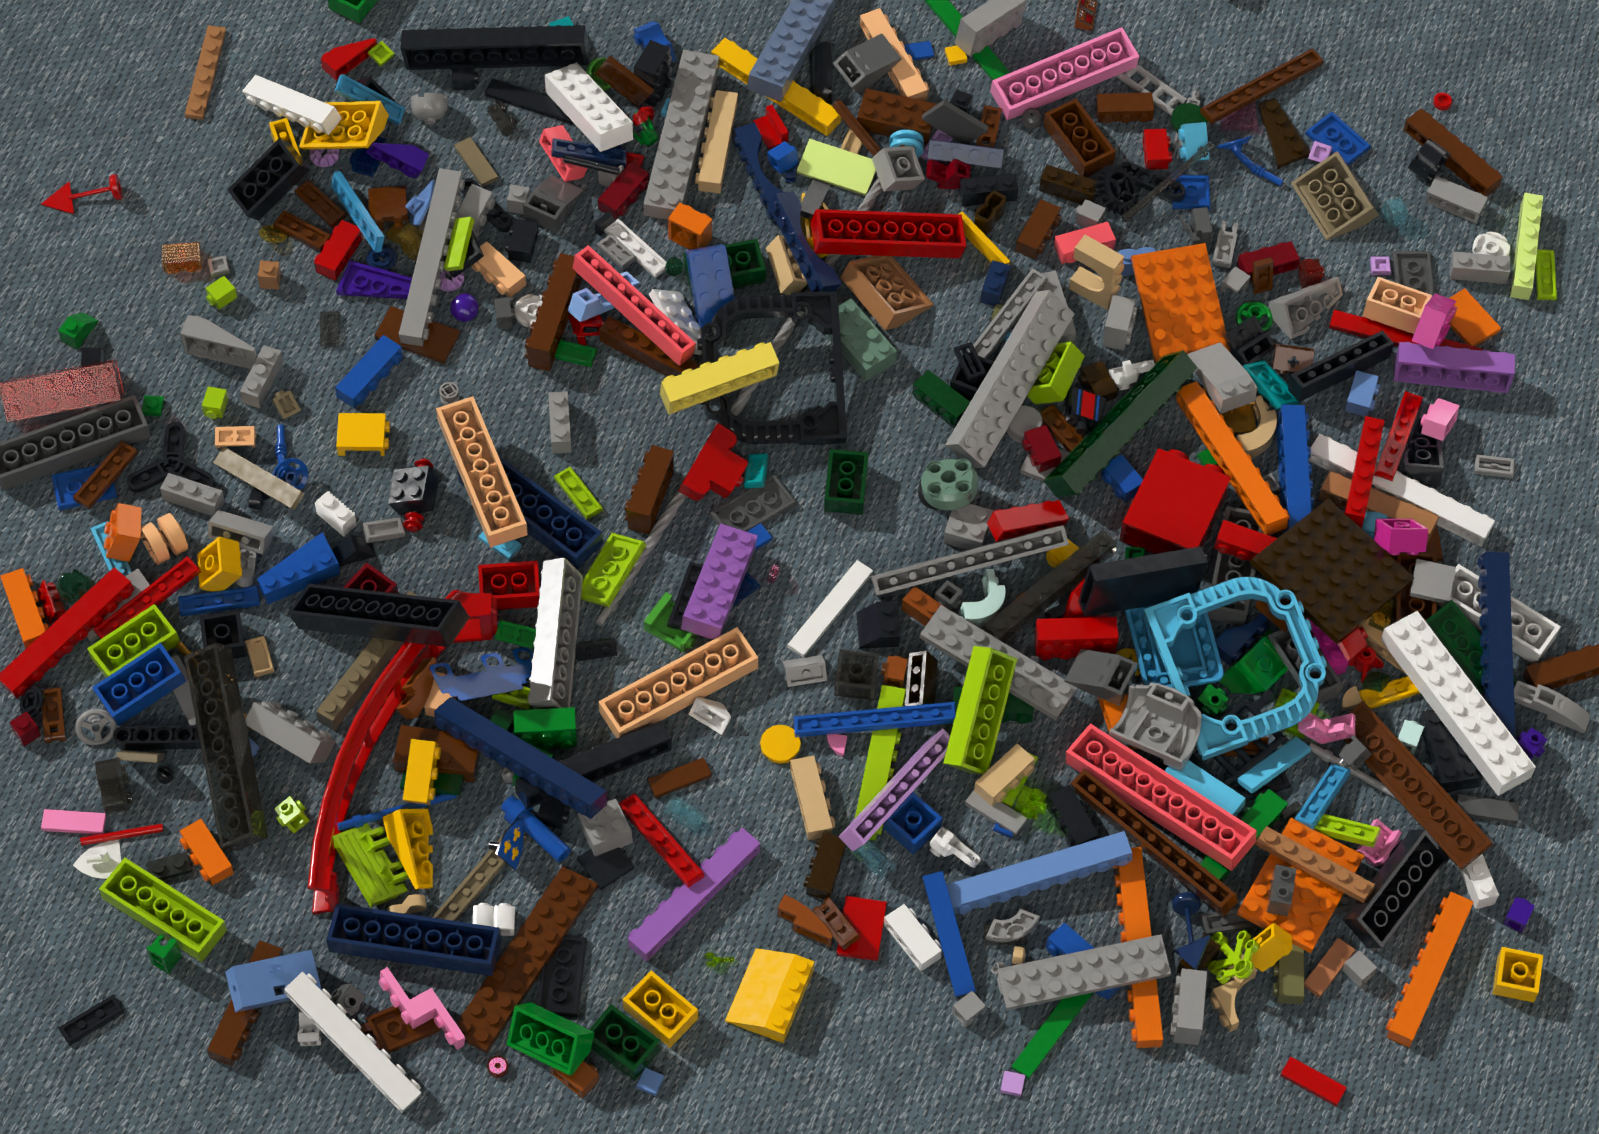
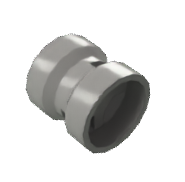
(453, 393)

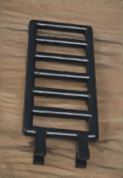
(1265, 750)

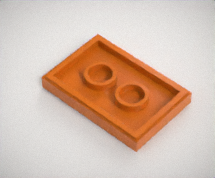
(1471, 320)

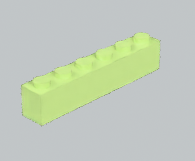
(1526, 246)

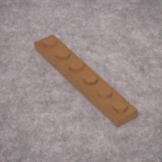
(205, 72)
(1315, 864)

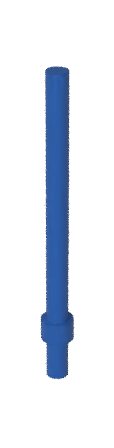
(359, 821)

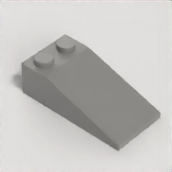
(211, 342)
(1223, 377)

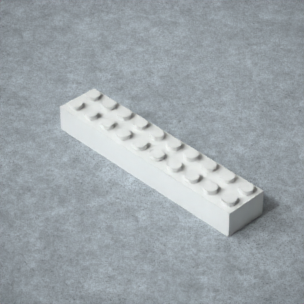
(1458, 703)

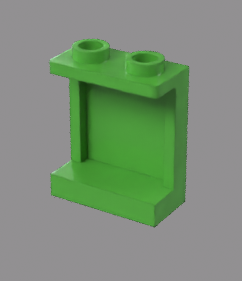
(657, 623)

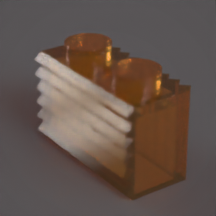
(181, 257)

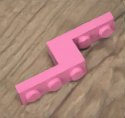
(421, 1008)

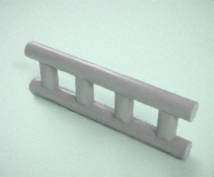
(1162, 87)

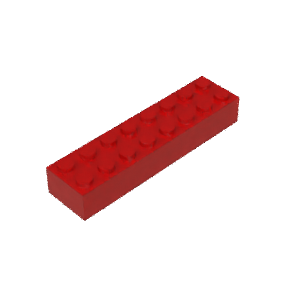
(888, 233)

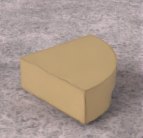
(1351, 699)

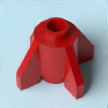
(1365, 660)

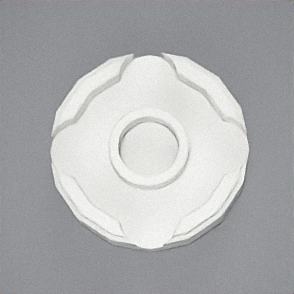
(1497, 244)
(526, 309)

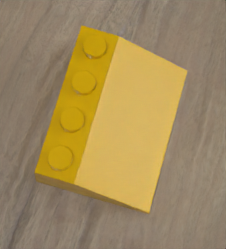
(357, 129)
(771, 993)

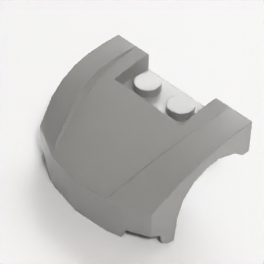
(1160, 723)

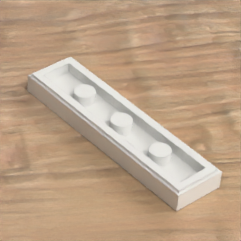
(644, 254)

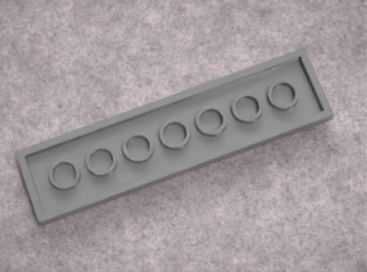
(1030, 680)
(1084, 972)

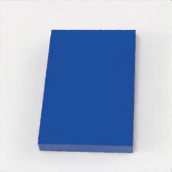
(1340, 136)
(69, 482)

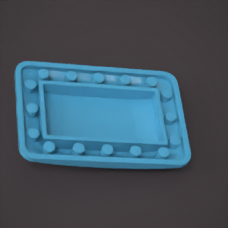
(1192, 651)

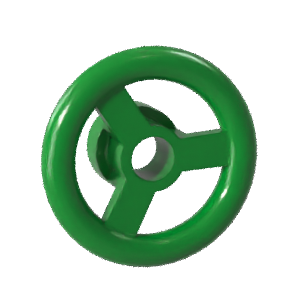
(1257, 309)

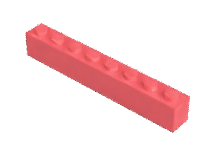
(634, 305)

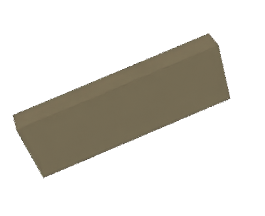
(476, 162)

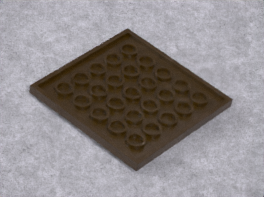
(1332, 570)

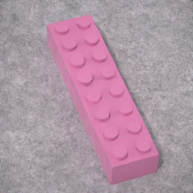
(1064, 73)

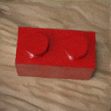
(1156, 149)

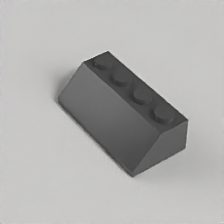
(1287, 651)

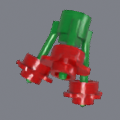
(648, 135)

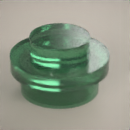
(674, 266)

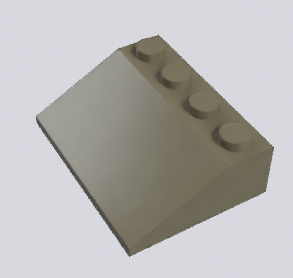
(1334, 197)

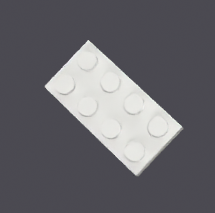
(677, 310)

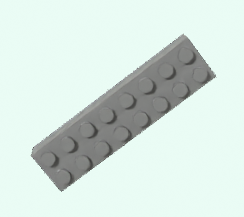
(555, 635)

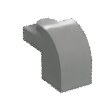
(308, 1032)

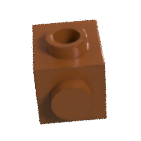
(894, 671)

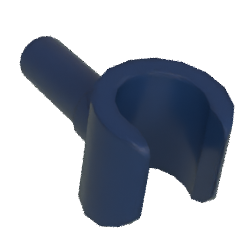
(791, 175)

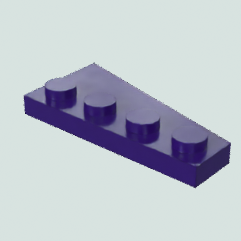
(373, 282)

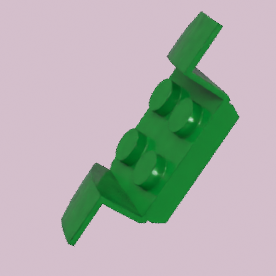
(1256, 669)

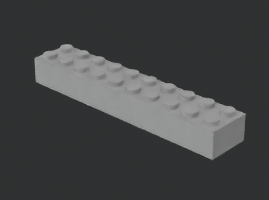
(681, 133)
(1010, 379)

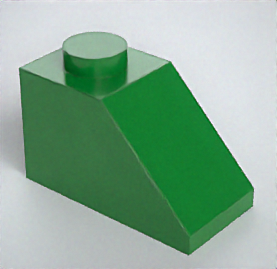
(76, 329)

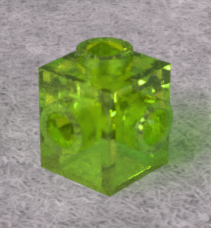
(1031, 803)

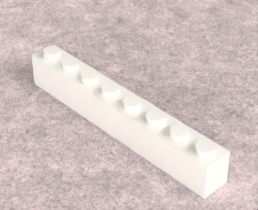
(352, 1042)

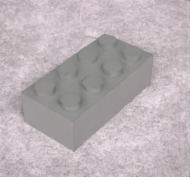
(988, 23)
(290, 731)

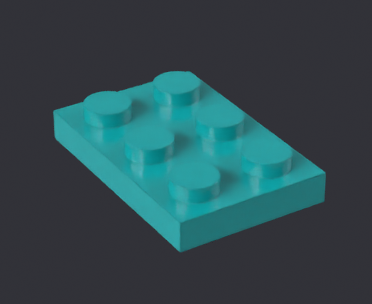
(1270, 384)

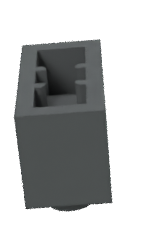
(1281, 890)

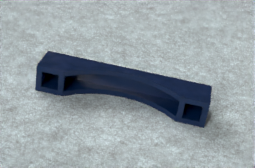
(749, 143)
(817, 273)
(1236, 640)

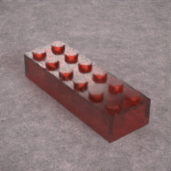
(61, 390)

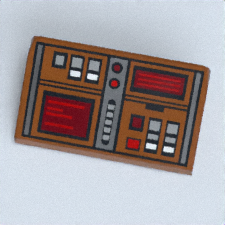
(1085, 14)

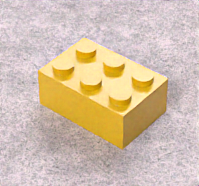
(660, 1009)

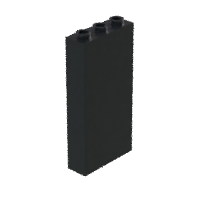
(1141, 581)

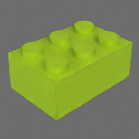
(1057, 374)

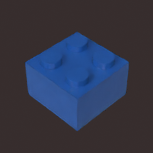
(913, 823)

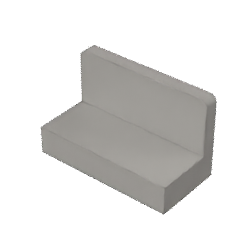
(805, 670)

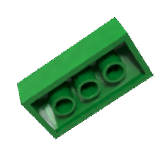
(549, 1037)

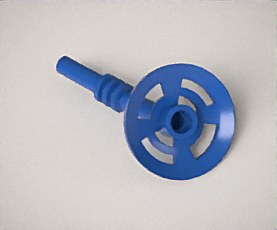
(1236, 147)
(288, 473)

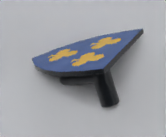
(511, 844)

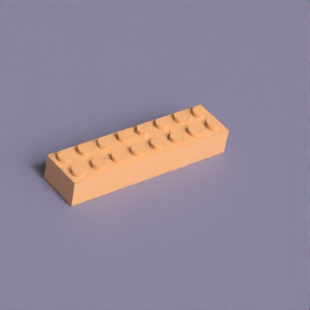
(481, 471)
(679, 683)

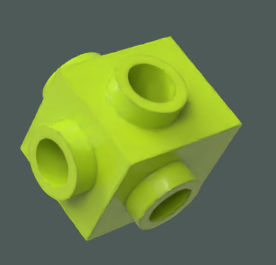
(292, 814)

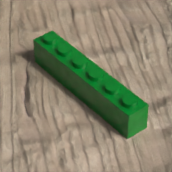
(1263, 813)

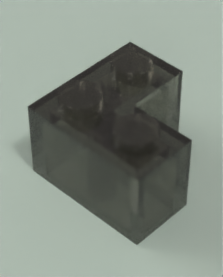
(112, 782)

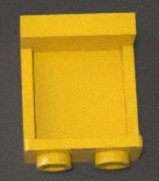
(362, 432)

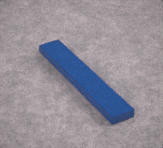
(948, 933)

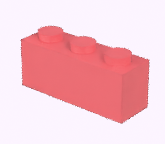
(567, 171)
(1066, 243)

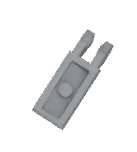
(1225, 246)

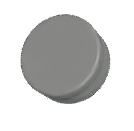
(1024, 420)

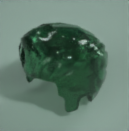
(73, 586)

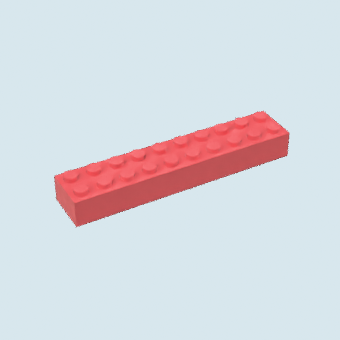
(1162, 797)

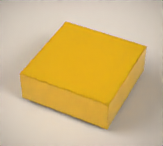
(955, 55)

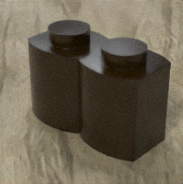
(990, 212)
(1098, 381)

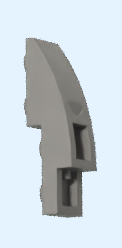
(1556, 706)

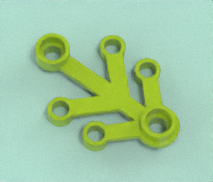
(1243, 967)

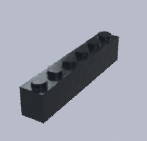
(1340, 366)

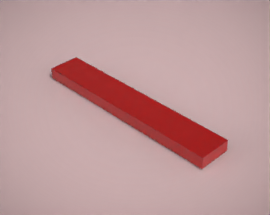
(1398, 436)
(153, 594)
(661, 840)

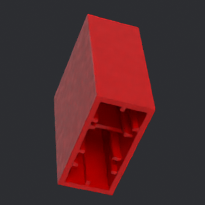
(1175, 504)

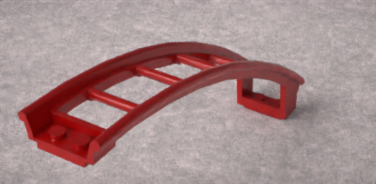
(365, 733)

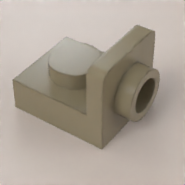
(285, 404)

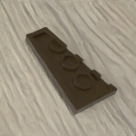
(1283, 137)

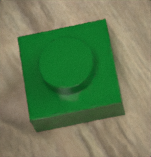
(153, 405)

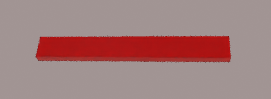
(1366, 327)

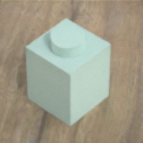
(1410, 735)

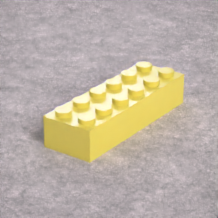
(719, 377)

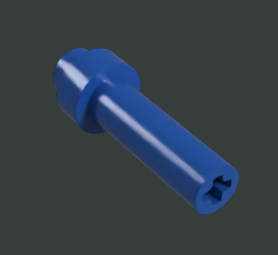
(535, 828)

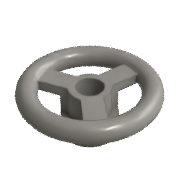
(95, 718)

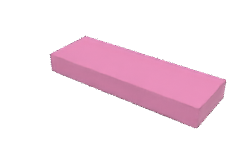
(73, 821)

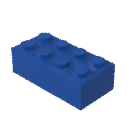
(709, 280)
(139, 684)

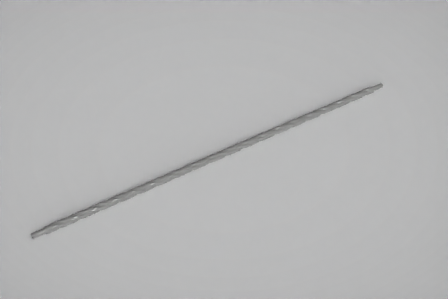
(736, 408)

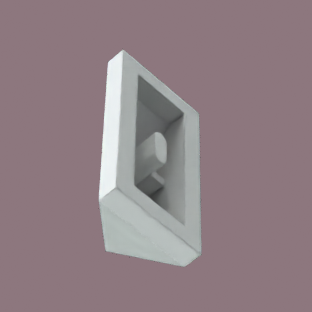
(711, 714)

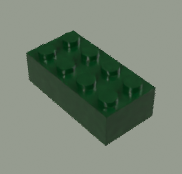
(744, 262)

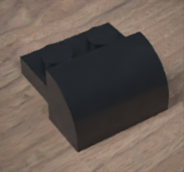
(1248, 341)

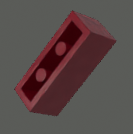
(624, 191)
(1282, 254)

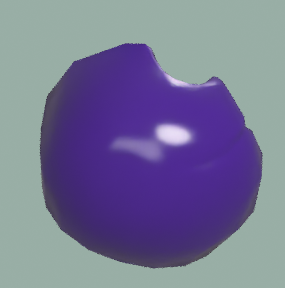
(464, 307)

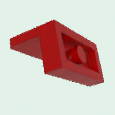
(771, 128)

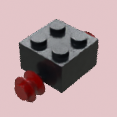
(414, 492)

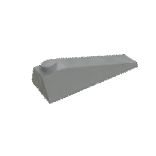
(1298, 309)

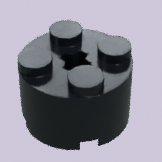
(1429, 160)

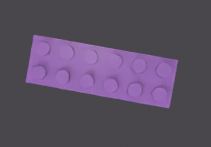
(1454, 367)
(719, 582)

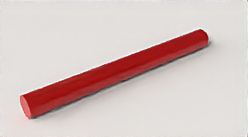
(121, 834)

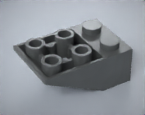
(867, 62)
(551, 202)
(1102, 674)

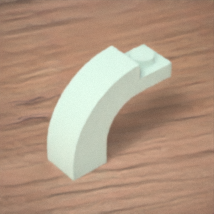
(983, 611)

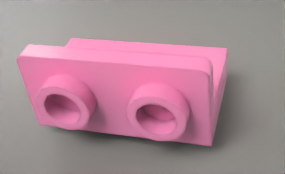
(1386, 842)

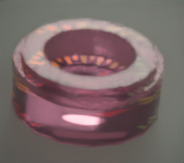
(773, 574)

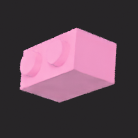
(1439, 419)

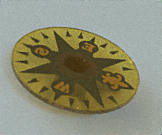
(272, 235)

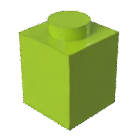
(220, 293)
(215, 402)

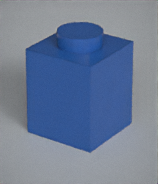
(783, 157)

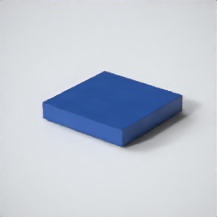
(1196, 191)

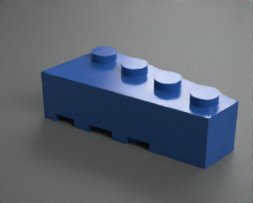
(306, 566)

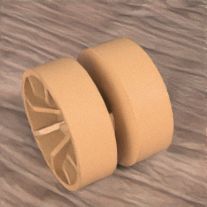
(169, 535)

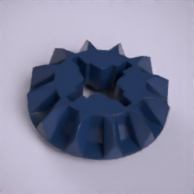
(387, 253)

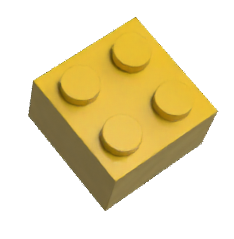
(219, 564)
(1517, 974)

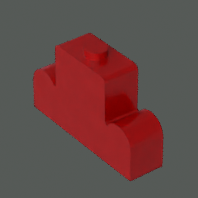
(715, 467)

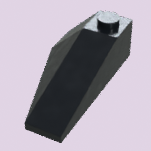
(1424, 458)

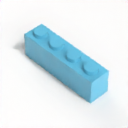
(1209, 787)

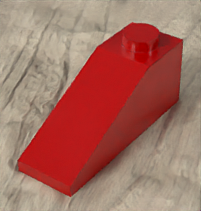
(346, 57)

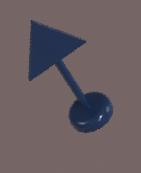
(1187, 905)

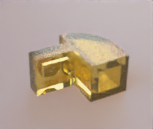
(408, 238)

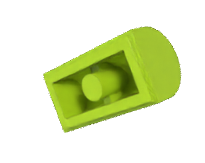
(517, 698)

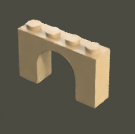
(1103, 261)

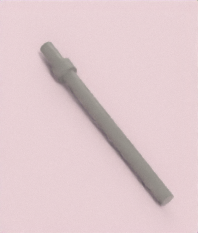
(1327, 756)

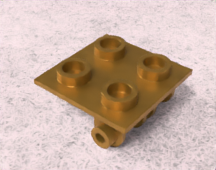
(1240, 418)

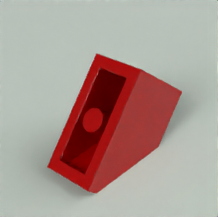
(1353, 642)

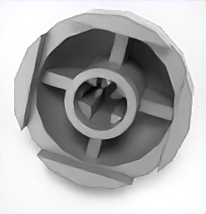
(430, 107)

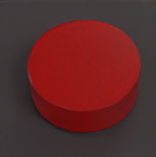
(1442, 101)

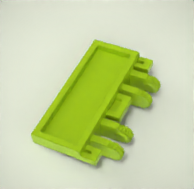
(369, 868)

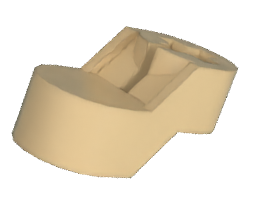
(411, 904)

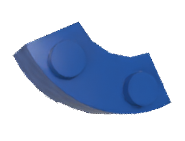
(653, 32)

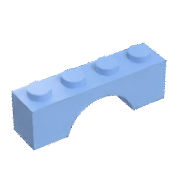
(587, 305)

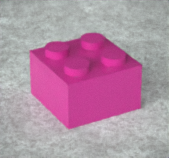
(1401, 536)

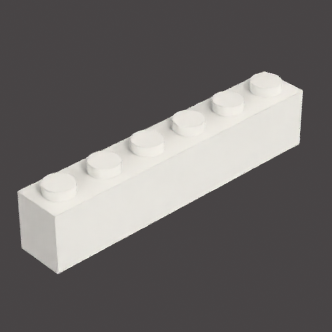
(292, 105)

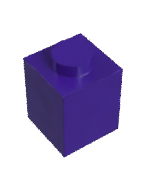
(1519, 914)

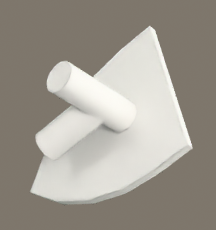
(100, 859)

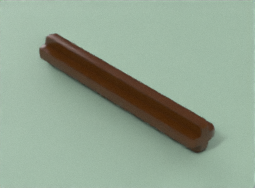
(856, 127)

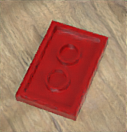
(867, 920)

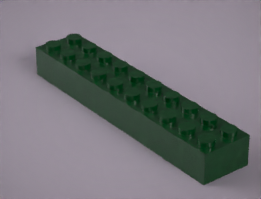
(1120, 424)

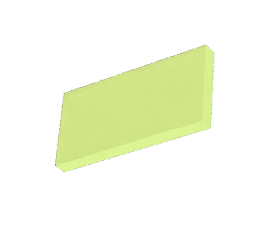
(837, 167)

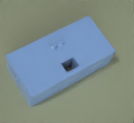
(264, 981)

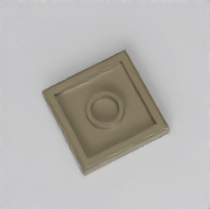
(140, 756)

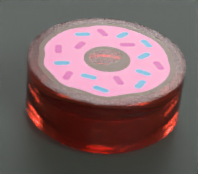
(497, 1066)

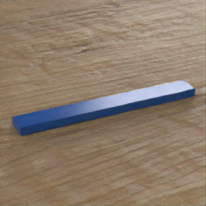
(874, 719)

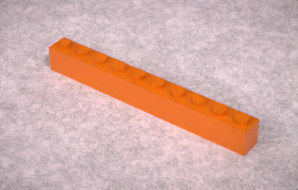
(1232, 458)
(1136, 925)

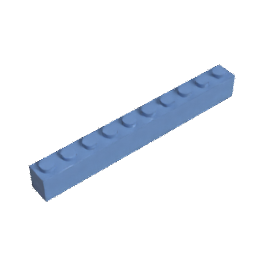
(1039, 873)

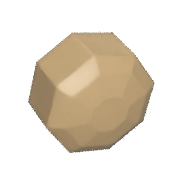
(1018, 956)

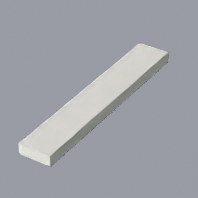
(830, 609)

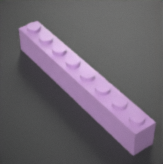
(896, 791)

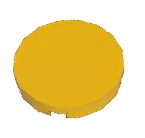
(780, 744)

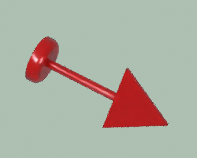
(63, 197)

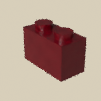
(1041, 448)

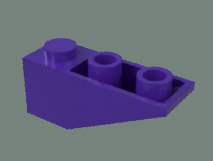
(401, 157)

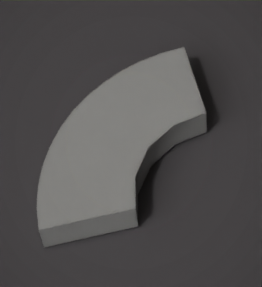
(1012, 928)

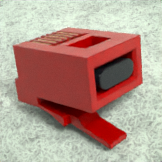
(585, 328)

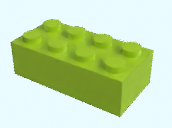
(133, 640)

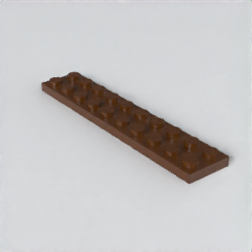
(1418, 790)
(525, 958)

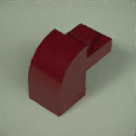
(947, 175)

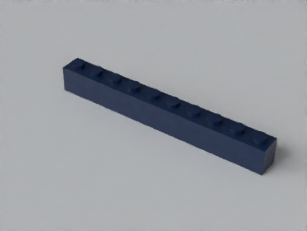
(1497, 636)
(520, 758)

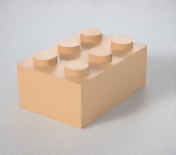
(1395, 305)

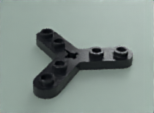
(172, 453)

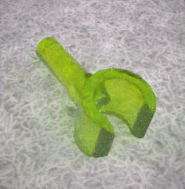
(717, 959)

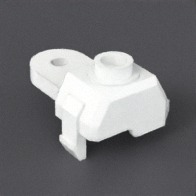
(1128, 373)
(947, 843)

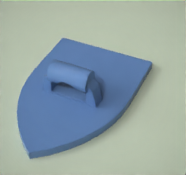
(419, 205)

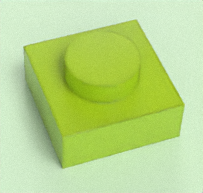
(381, 53)

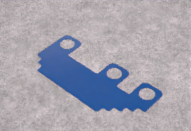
(485, 683)

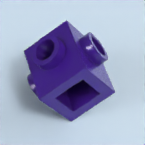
(1532, 743)

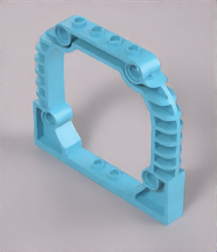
(1166, 623)

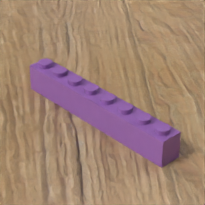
(686, 902)

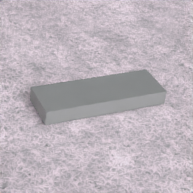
(998, 813)

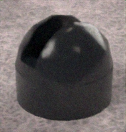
(162, 777)

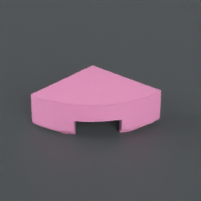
(837, 743)

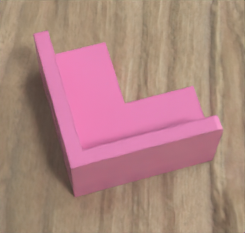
(1329, 729)

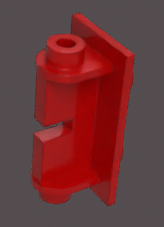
(48, 594)

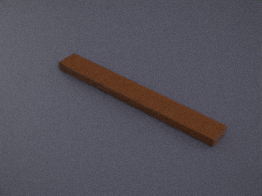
(1261, 86)

